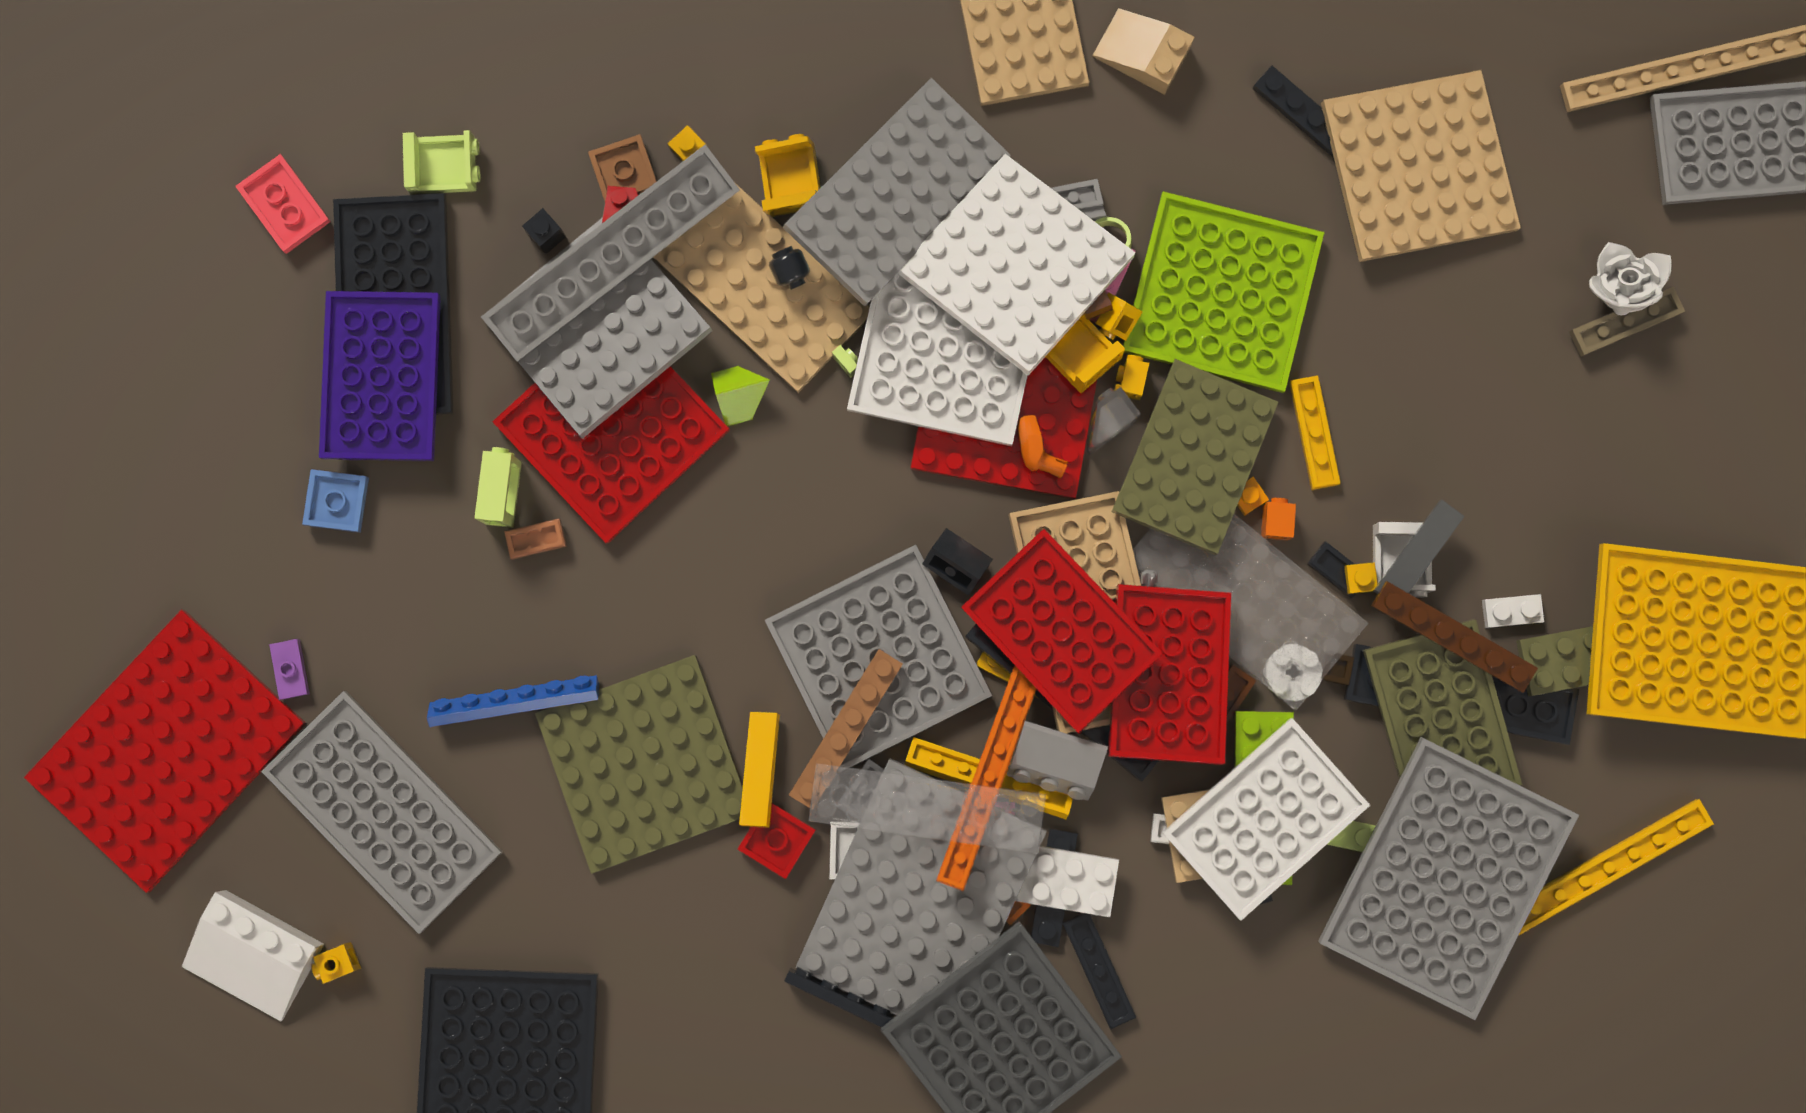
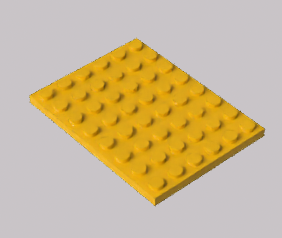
(1699, 641)

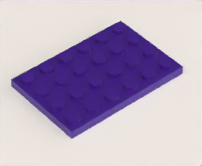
(379, 376)

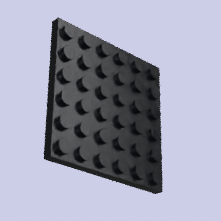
(507, 1041)

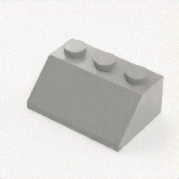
(1056, 761)

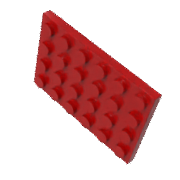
(1062, 630)
(1181, 699)

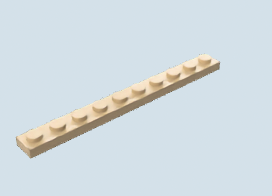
(1684, 68)

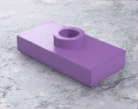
(289, 669)

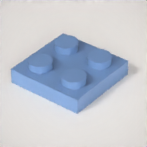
(335, 500)

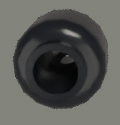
(789, 267)

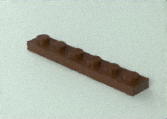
(1454, 636)

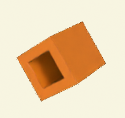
(1278, 519)

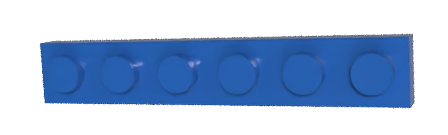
(512, 701)

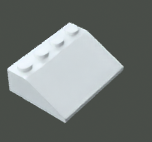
(251, 954)

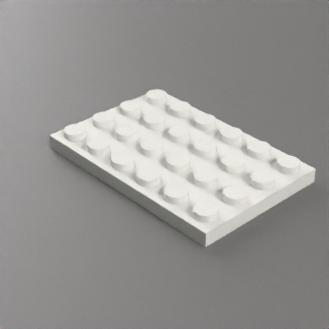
(1266, 819)

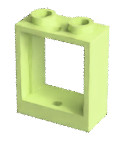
(498, 488)

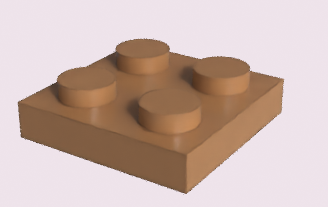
(623, 165)

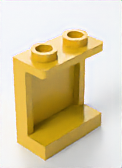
(788, 173)
(1084, 354)

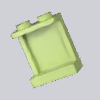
(440, 163)

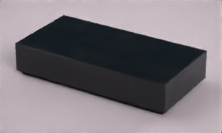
(1330, 565)

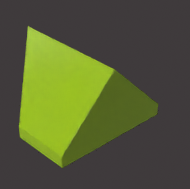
(738, 393)

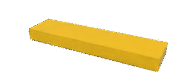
(1314, 432)
(759, 769)

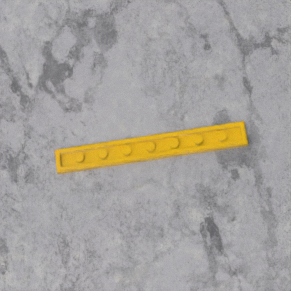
(1618, 861)

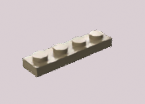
(1617, 327)

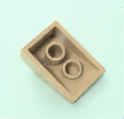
(1144, 49)

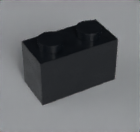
(957, 561)

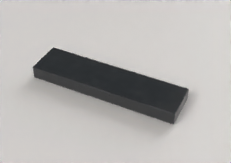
(1099, 970)

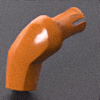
(1032, 448)

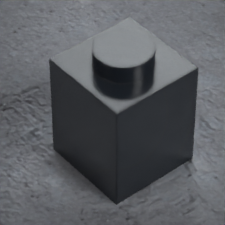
(544, 231)

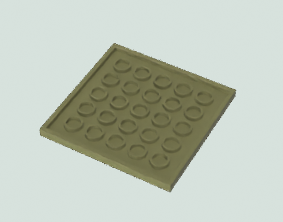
(643, 764)

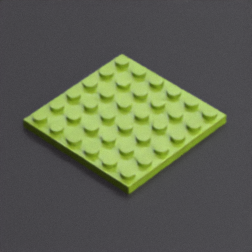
(1224, 291)

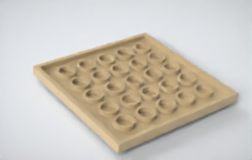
(1420, 165)

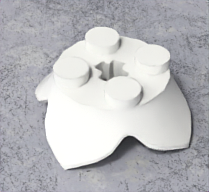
(1628, 281)

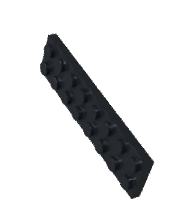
(1537, 716)

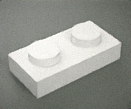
(1513, 611)

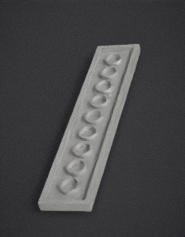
(610, 253)

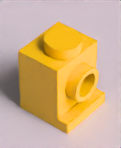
(1119, 320)
(1132, 376)
(345, 961)

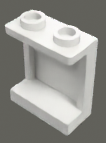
(1388, 543)

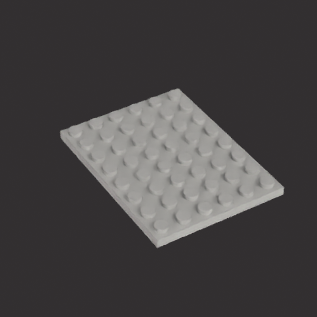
(1448, 878)
(896, 929)

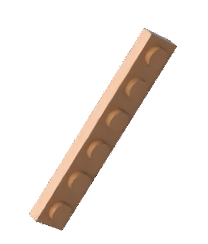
(849, 721)

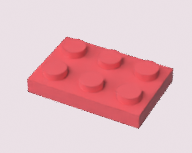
(283, 203)

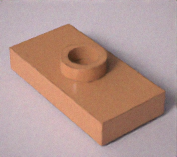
(535, 539)

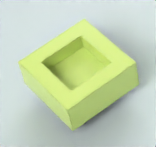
(846, 360)

